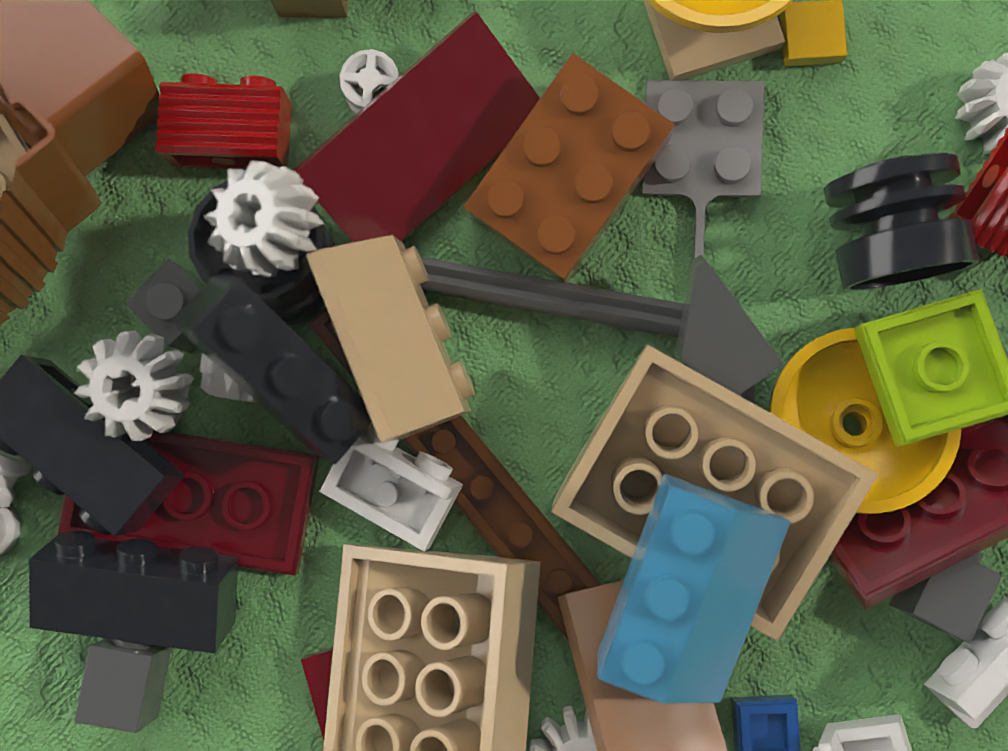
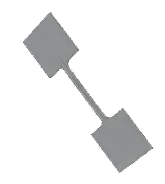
(711, 148)

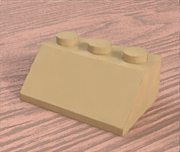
(392, 335)

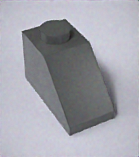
(719, 335)

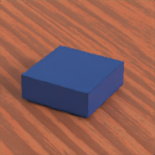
(765, 723)

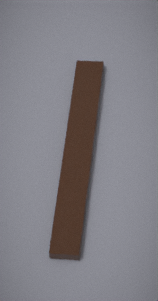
(492, 499)

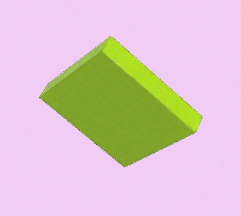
(936, 367)

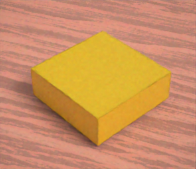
(813, 33)

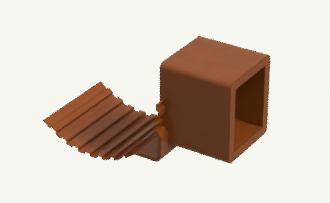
(76, 100)

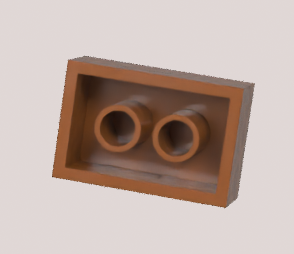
(569, 168)

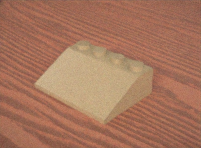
(713, 438)
(431, 651)

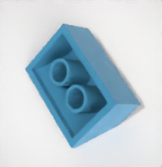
(689, 594)

